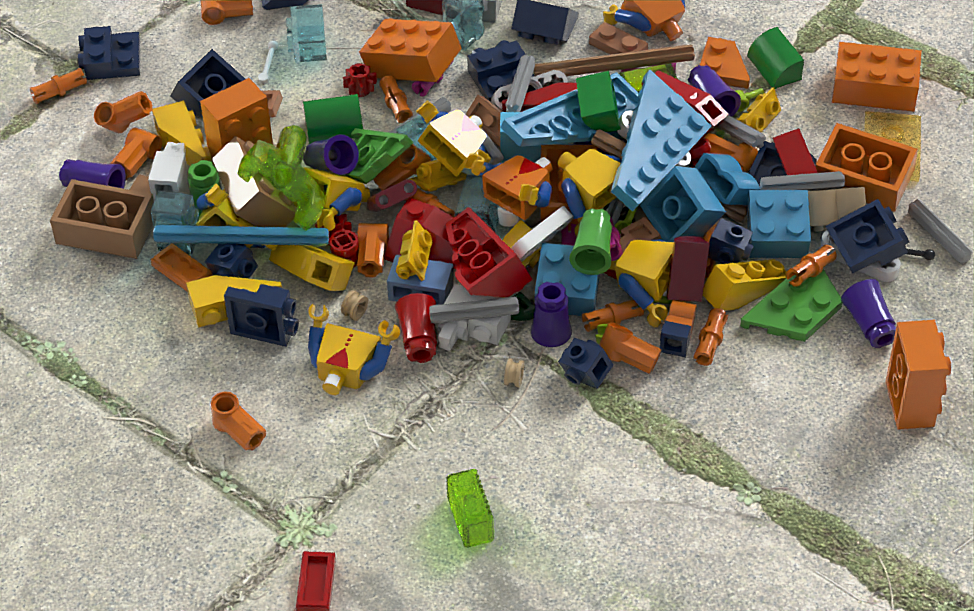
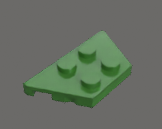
(376, 152)
(796, 310)

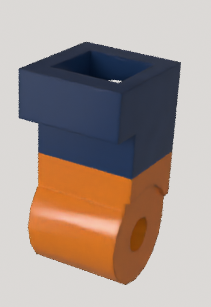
(678, 327)

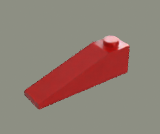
(430, 219)
(483, 259)

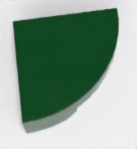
(526, 308)

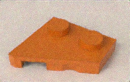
(726, 61)

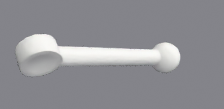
(263, 78)

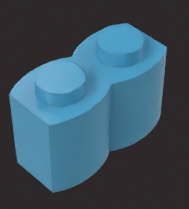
(726, 178)

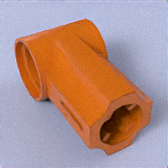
(215, 11)
(123, 112)
(137, 149)
(742, 153)
(401, 167)
(372, 246)
(623, 346)
(234, 420)

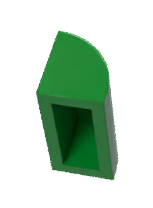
(776, 58)
(598, 102)
(332, 117)

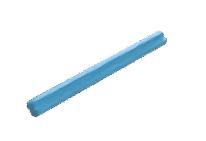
(240, 235)

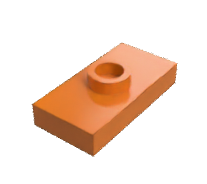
(179, 266)

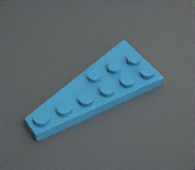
(561, 119)
(657, 139)

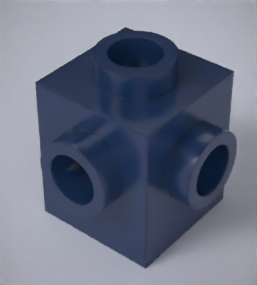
(730, 243)
(231, 261)
(585, 363)

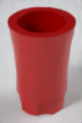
(416, 326)

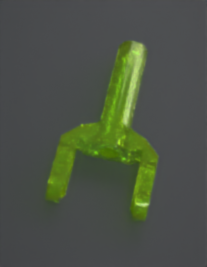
(283, 169)

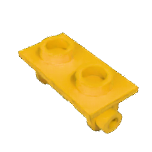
(761, 111)
(435, 175)
(414, 253)

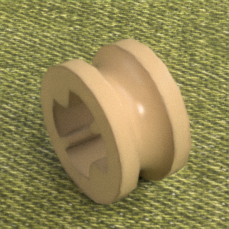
(354, 305)
(514, 372)

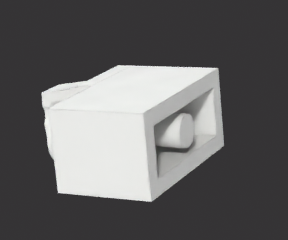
(169, 170)
(482, 329)

